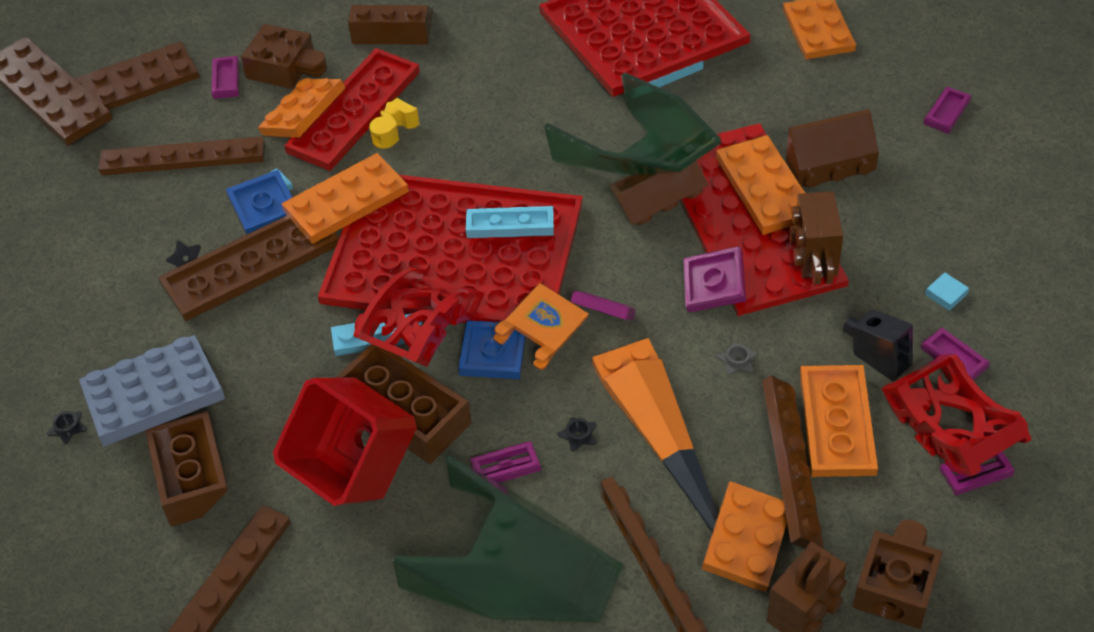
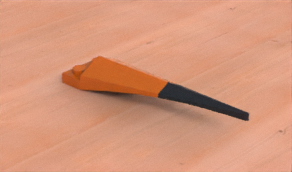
(643, 392)

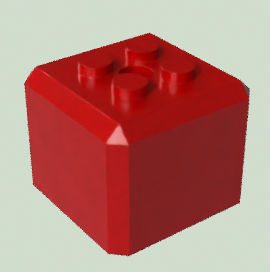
(325, 445)

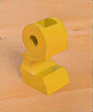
(384, 128)

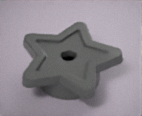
(741, 352)

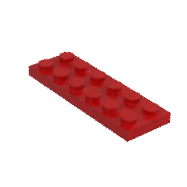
(348, 117)

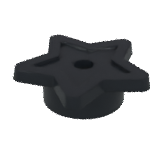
(182, 250)
(66, 418)
(578, 425)

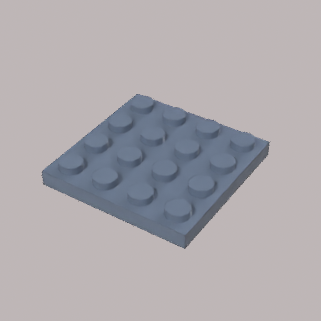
(150, 389)

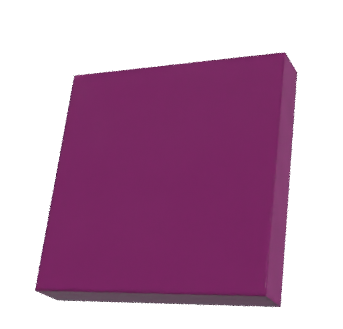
(714, 279)

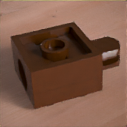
(281, 57)
(816, 236)
(898, 575)
(807, 591)

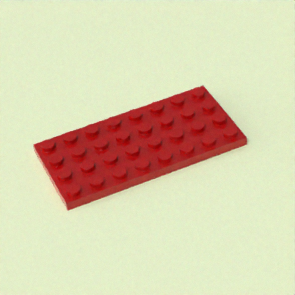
(725, 223)

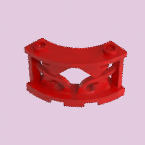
(449, 306)
(962, 450)

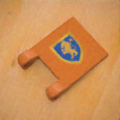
(545, 320)

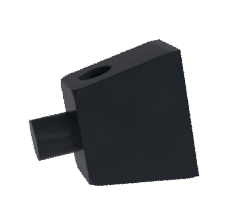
(882, 342)

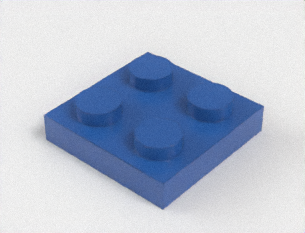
(259, 200)
(487, 358)

